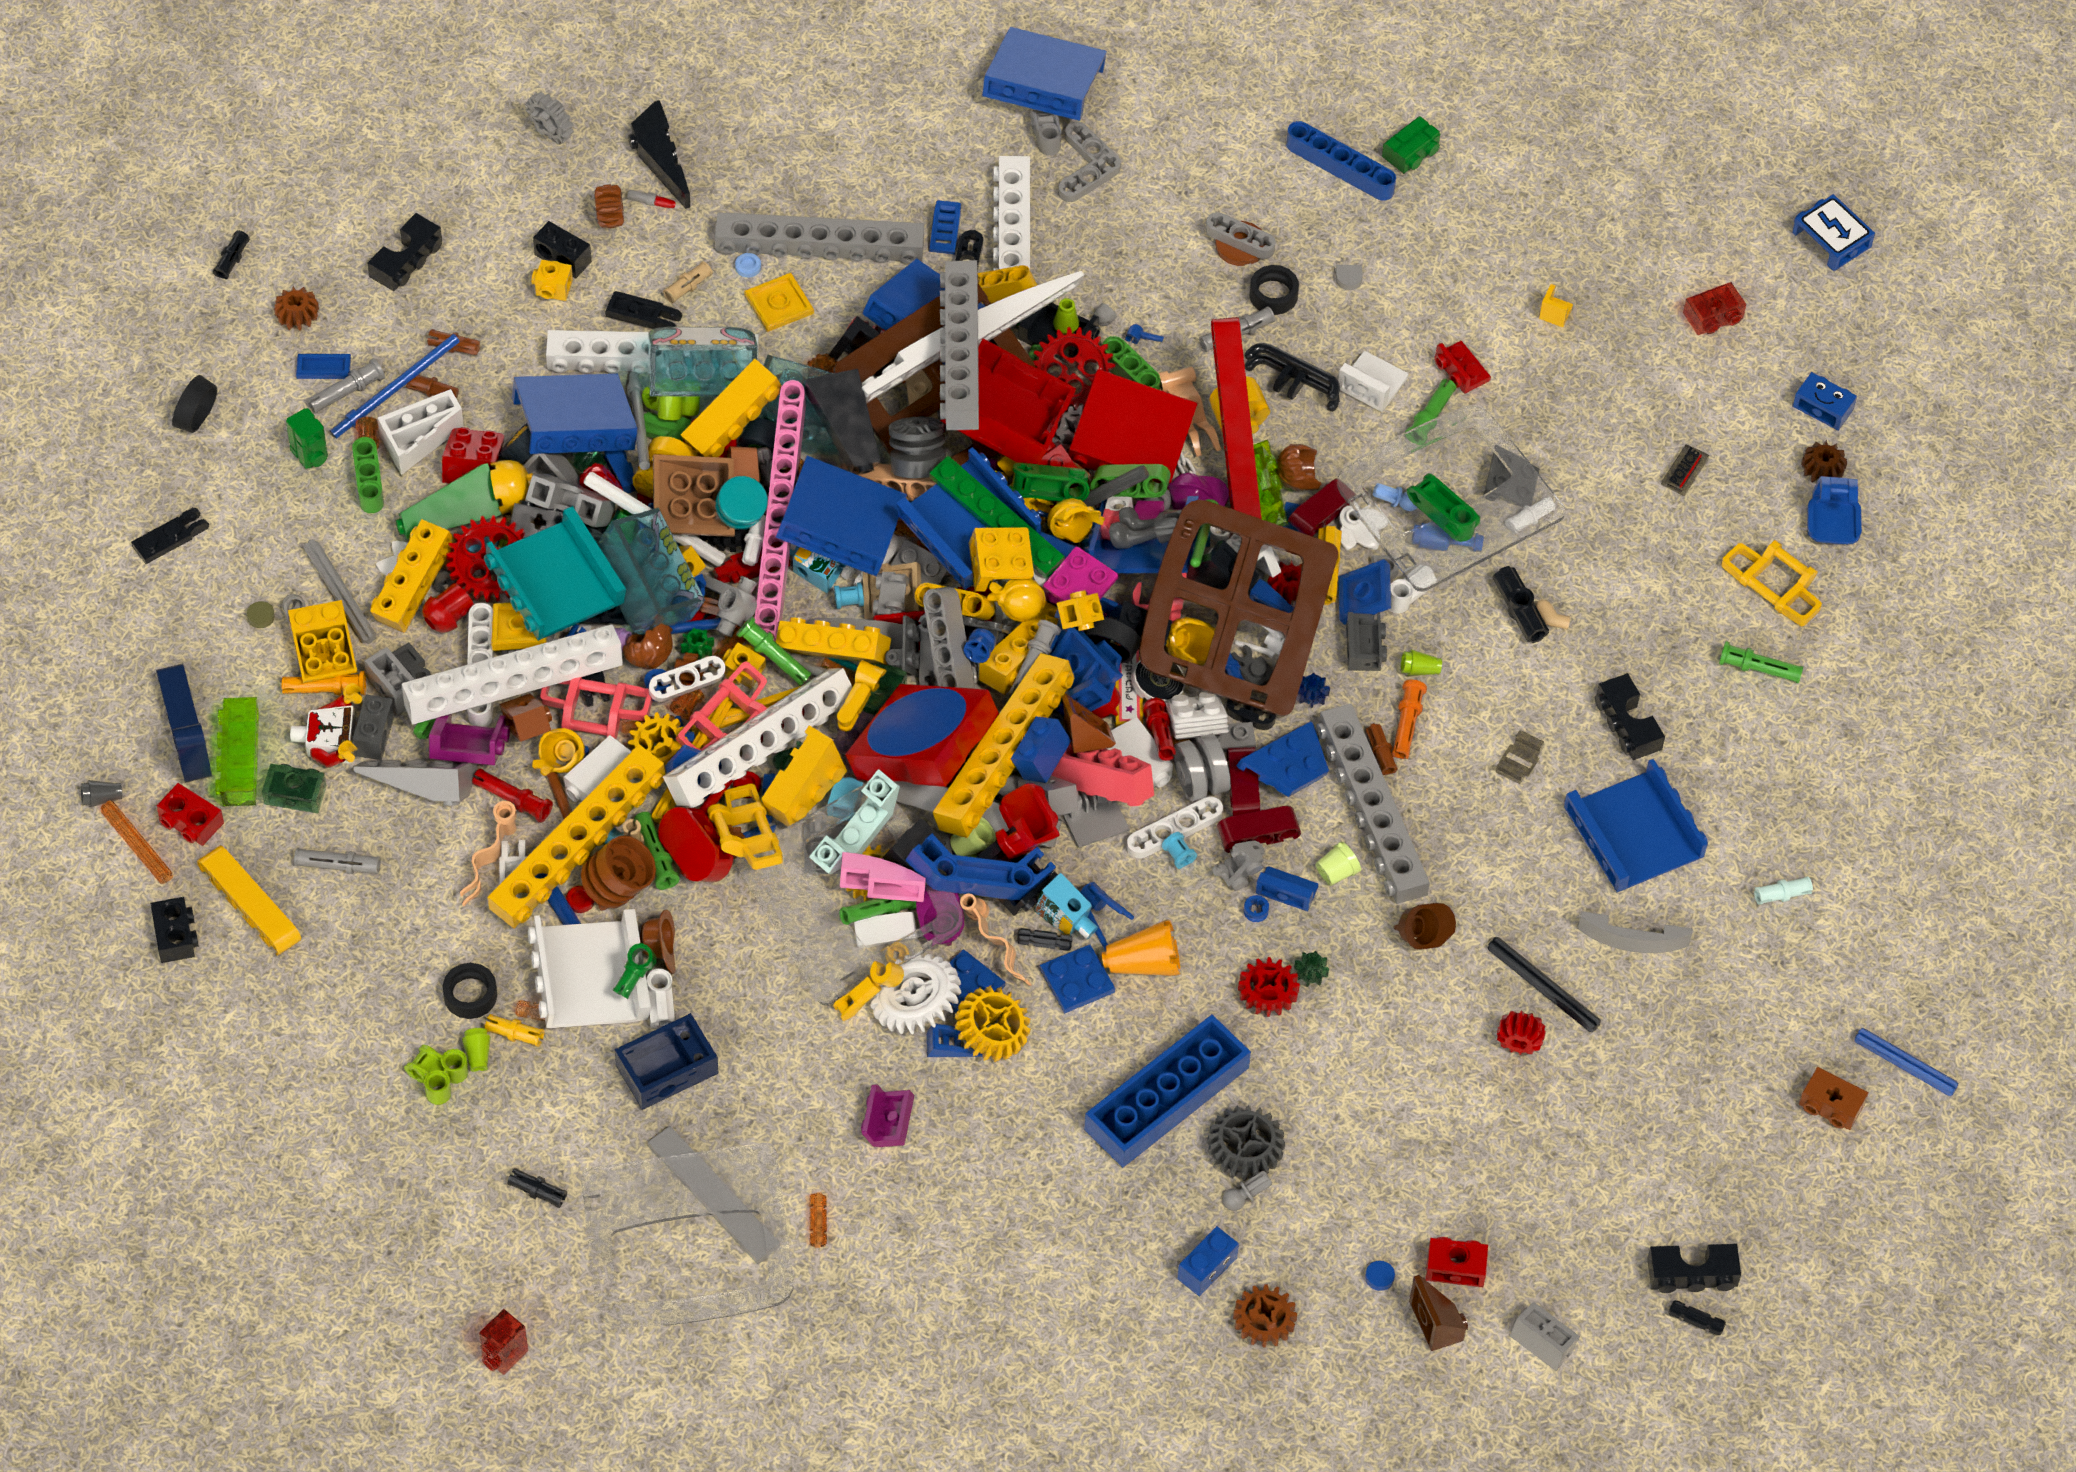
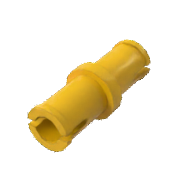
(514, 1030)

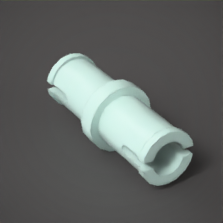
(1783, 890)

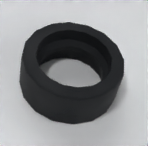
(1274, 273)
(472, 1009)

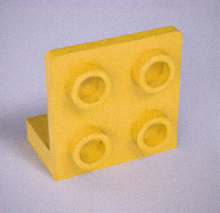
(1000, 555)

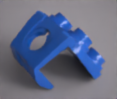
(1834, 511)

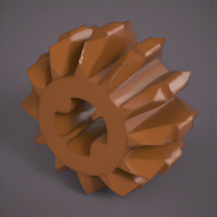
(609, 206)
(296, 308)

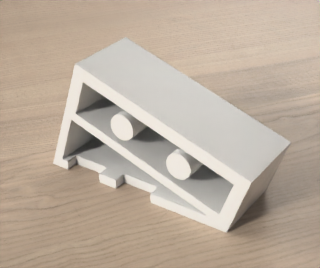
(419, 428)

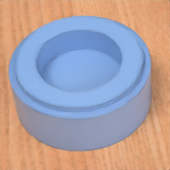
(748, 265)

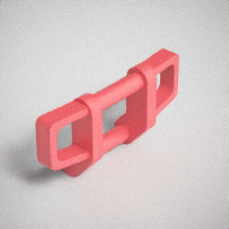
(729, 689)
(616, 711)

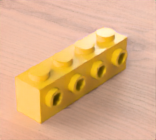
(732, 410)
(412, 576)
(833, 642)
(1011, 652)

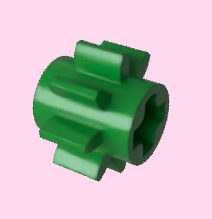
(697, 643)

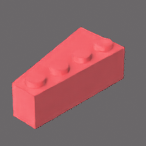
(1107, 775)

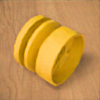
(661, 446)

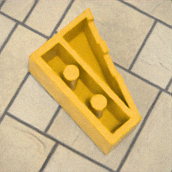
(806, 779)

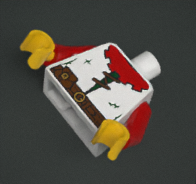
(330, 730)

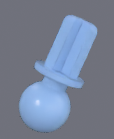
(1394, 496)

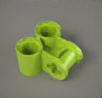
(672, 406)
(435, 1070)

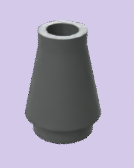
(99, 792)

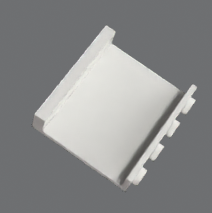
(580, 969)

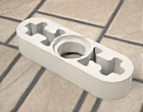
(665, 679)

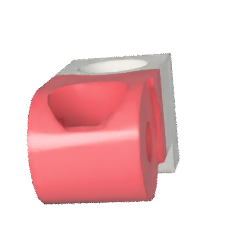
(1112, 515)

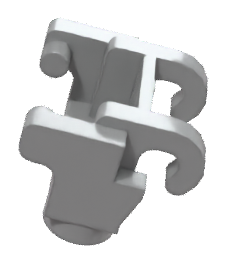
(892, 593)
(1245, 861)

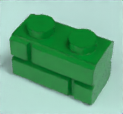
(1411, 145)
(307, 438)

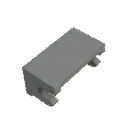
(1544, 1336)

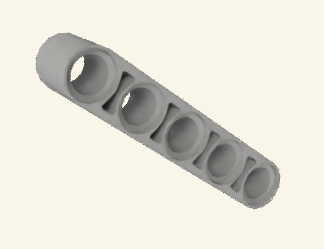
(947, 638)

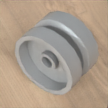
(1201, 767)

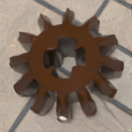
(1823, 461)

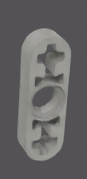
(1261, 237)

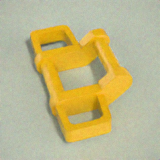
(1782, 603)
(746, 847)

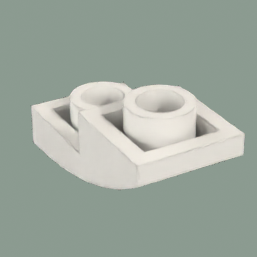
(885, 928)

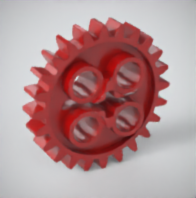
(1088, 352)
(466, 563)

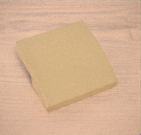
(913, 572)

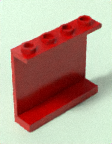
(1130, 425)

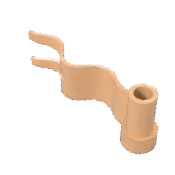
(1181, 385)
(505, 816)
(979, 910)

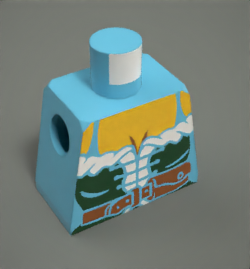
(815, 568)
(1065, 908)

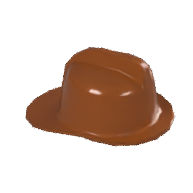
(659, 936)

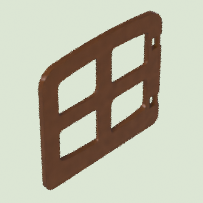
(885, 347)
(1235, 606)

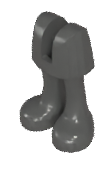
(1134, 531)

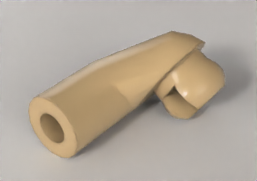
(1550, 616)

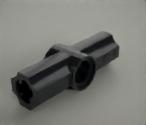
(1516, 593)

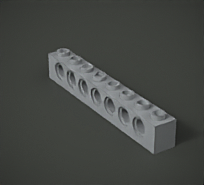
(819, 237)
(960, 347)
(1344, 723)

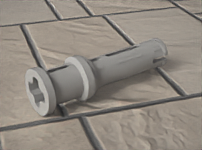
(355, 381)
(1040, 644)

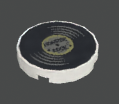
(1154, 686)

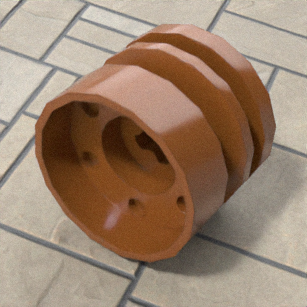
(618, 872)

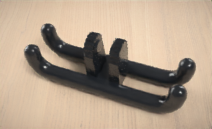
(1296, 368)

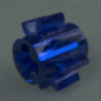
(1313, 690)

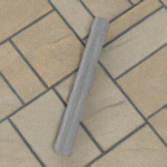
(340, 591)

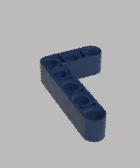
(184, 723)

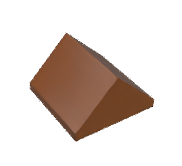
(1085, 728)

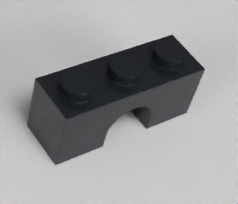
(393, 267)
(1636, 735)
(1671, 1272)

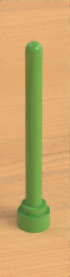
(1200, 543)

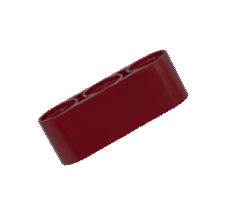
(1318, 510)
(1244, 784)
(1263, 826)

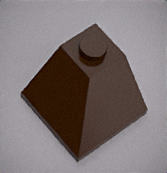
(1436, 1315)

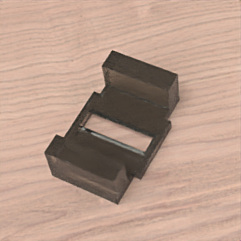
(1525, 747)

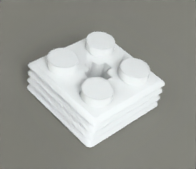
(1197, 715)

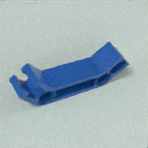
(976, 875)

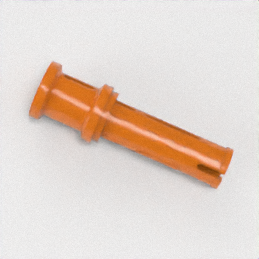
(1410, 708)

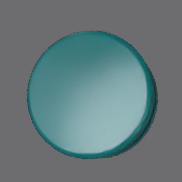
(741, 502)

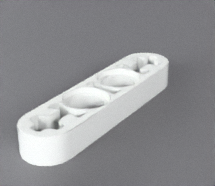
(1172, 824)

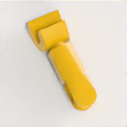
(866, 680)
(888, 975)

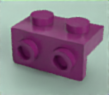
(887, 1117)

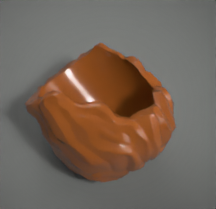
(1297, 468)
(649, 649)

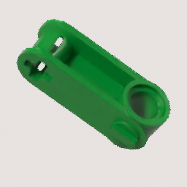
(1049, 482)
(1444, 508)

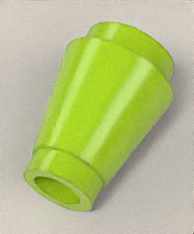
(1066, 316)
(1418, 663)
(477, 1048)

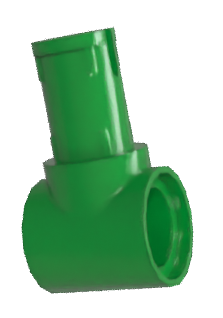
(634, 971)

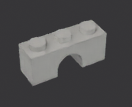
(560, 494)

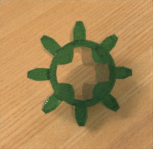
(586, 459)
(1311, 968)

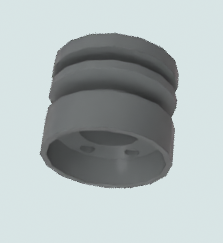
(916, 446)

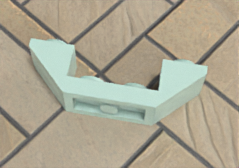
(862, 827)

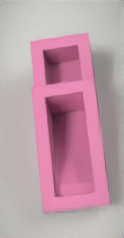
(881, 878)

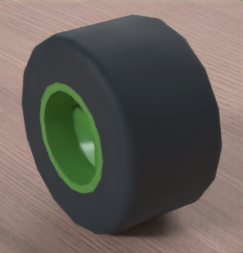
(760, 434)

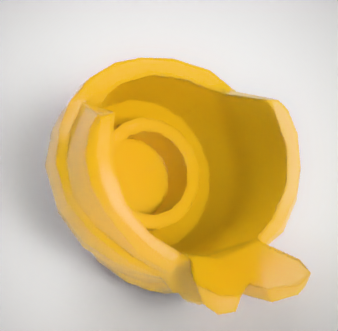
(1072, 519)
(1019, 598)
(558, 743)

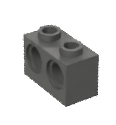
(373, 727)

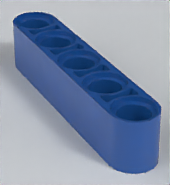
(1341, 160)

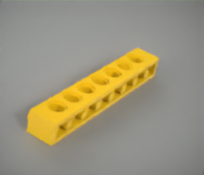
(991, 760)
(517, 910)

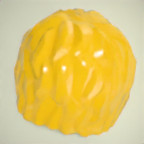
(1190, 640)

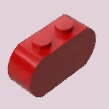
(694, 844)

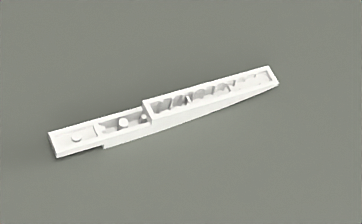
(991, 322)

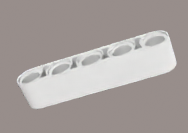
(480, 632)

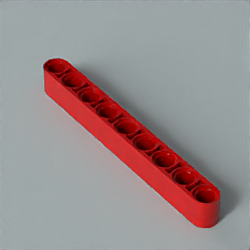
(1235, 416)

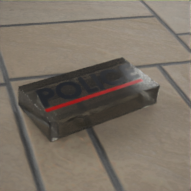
(1685, 470)

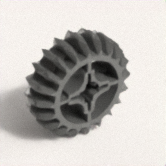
(1266, 1153)

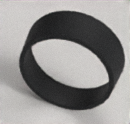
(195, 401)
(1117, 632)

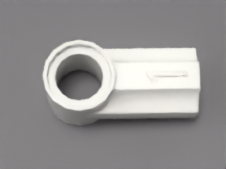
(1403, 595)
(660, 999)

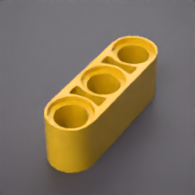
(1006, 282)
(968, 602)

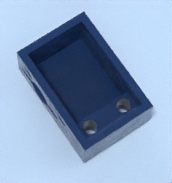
(666, 1061)

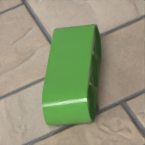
(1130, 363)
(368, 475)
(1144, 489)

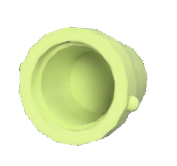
(978, 840)
(1338, 864)

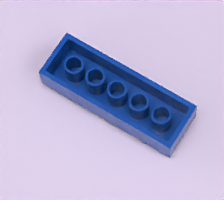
(1167, 1090)

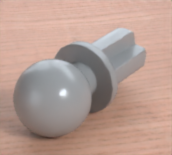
(1235, 1198)

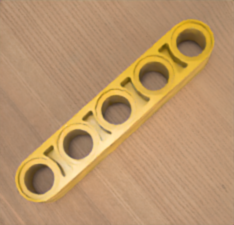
(250, 899)

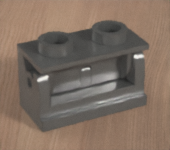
(1365, 642)

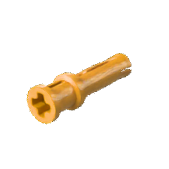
(333, 684)

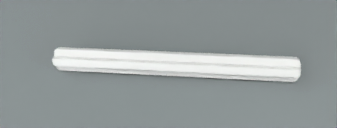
(635, 506)

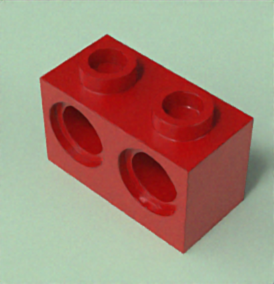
(193, 811)

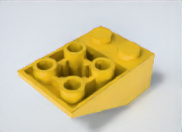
(322, 641)

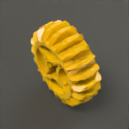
(996, 1039)

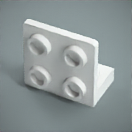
(1371, 380)

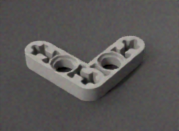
(1094, 167)

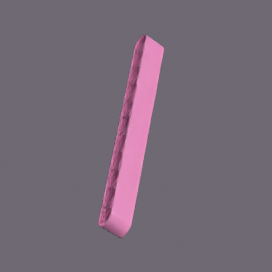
(777, 506)

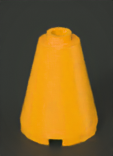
(1145, 952)

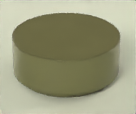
(260, 614)

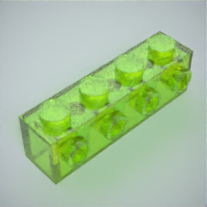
(238, 751)

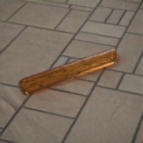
(136, 842)

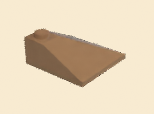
(687, 493)

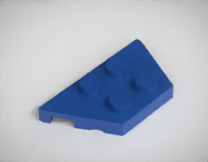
(1084, 657)
(1289, 761)

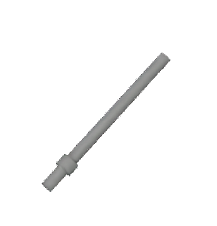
(635, 392)

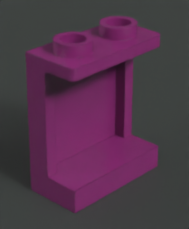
(467, 742)

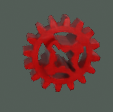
(1265, 996)

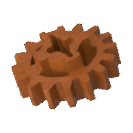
(1257, 1324)

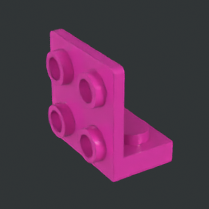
(1079, 573)

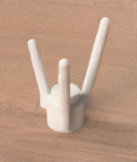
(1273, 641)

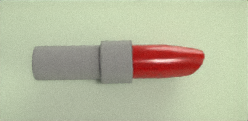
(650, 199)

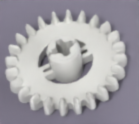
(920, 1004)

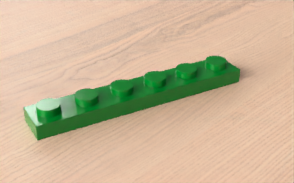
(992, 511)

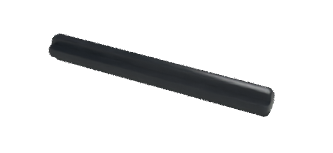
(1544, 984)

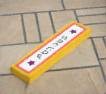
(1130, 703)

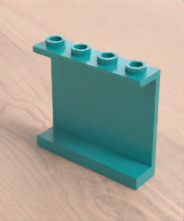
(556, 576)

